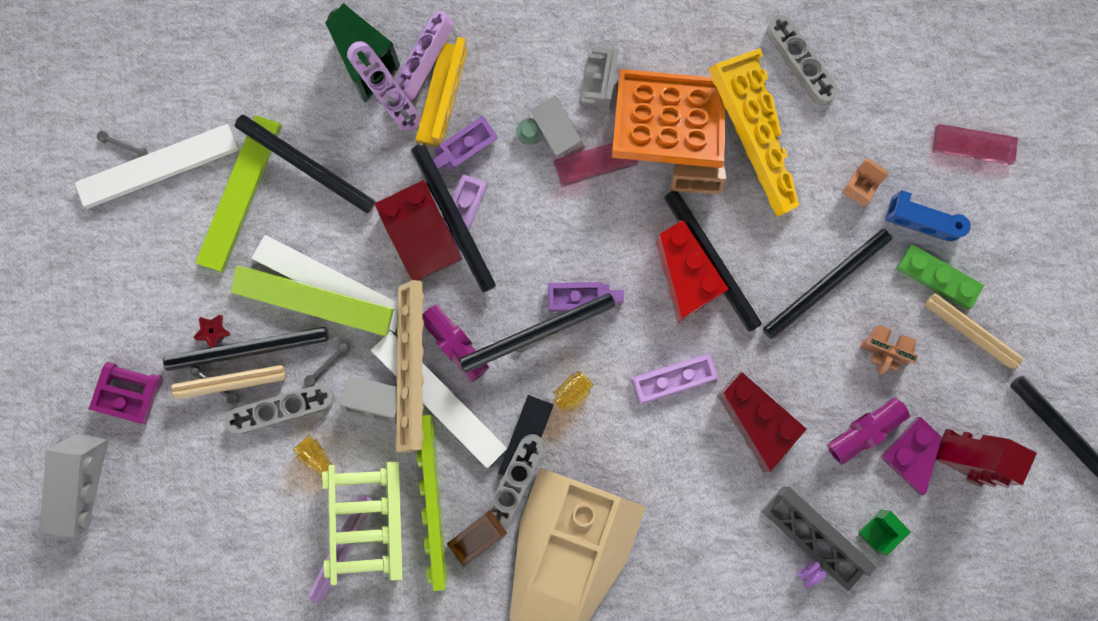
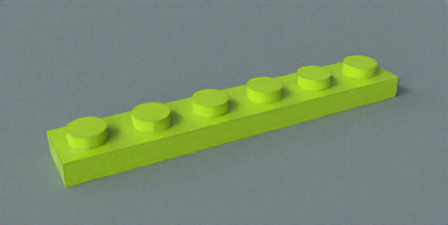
(432, 513)

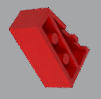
(688, 271)

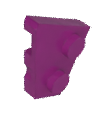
(914, 454)

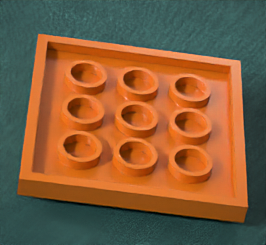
(669, 119)

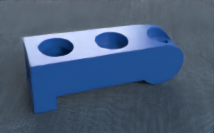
(925, 219)

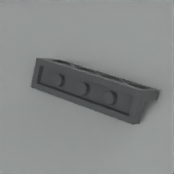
(825, 530)

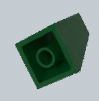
(347, 28)

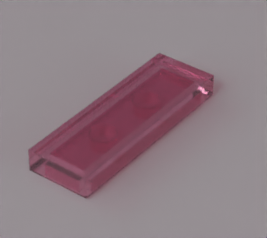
(975, 144)
(589, 165)

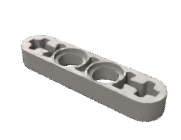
(806, 57)
(280, 409)
(516, 487)

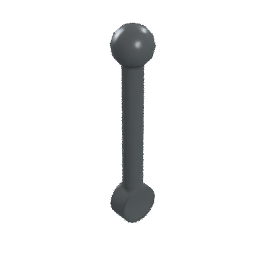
(104, 137)
(310, 380)
(231, 398)

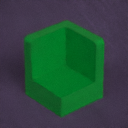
(884, 532)

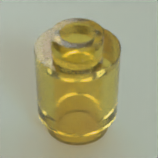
(572, 391)

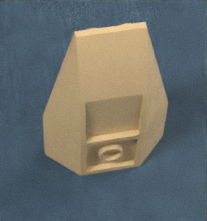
(570, 548)

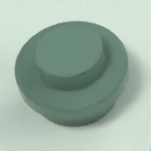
(528, 132)

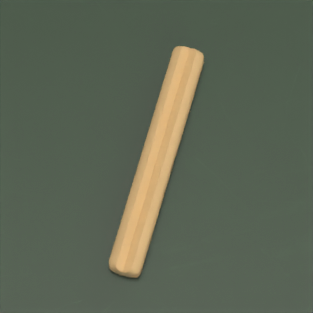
(974, 331)
(228, 382)

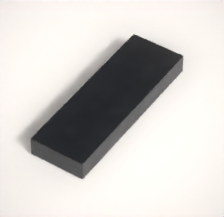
(531, 421)

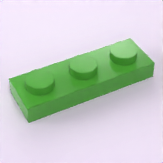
(940, 277)

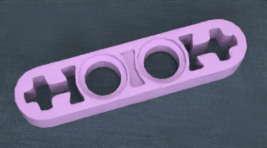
(434, 33)
(385, 87)

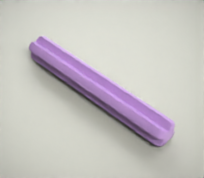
(353, 523)

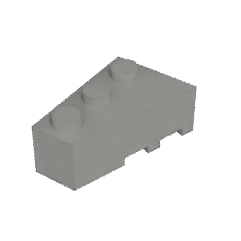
(71, 484)

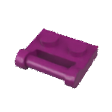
(122, 402)

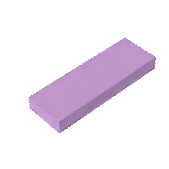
(468, 199)
(674, 378)

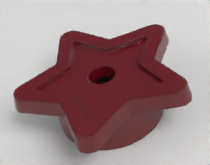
(211, 338)

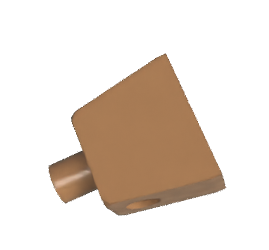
(698, 179)

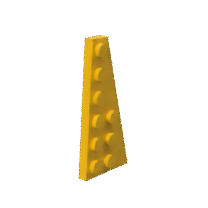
(757, 124)

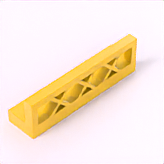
(442, 94)

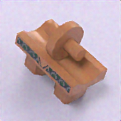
(901, 352)

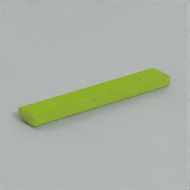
(236, 201)
(312, 300)

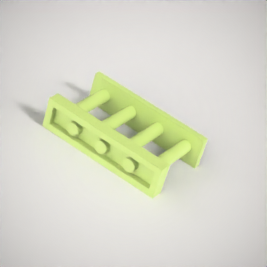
(388, 534)

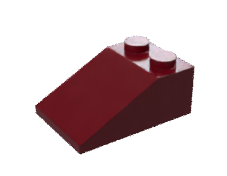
(418, 231)

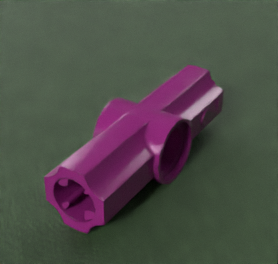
(451, 339)
(868, 430)

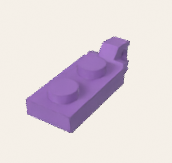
(464, 144)
(570, 295)

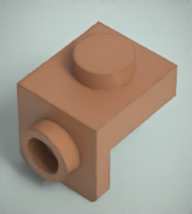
(865, 182)

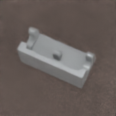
(599, 77)
(557, 127)
(370, 400)

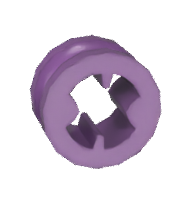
(811, 574)

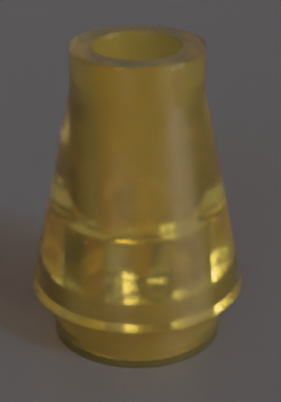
(312, 455)

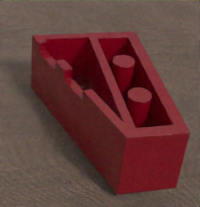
(761, 420)
(986, 460)

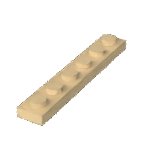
(409, 367)

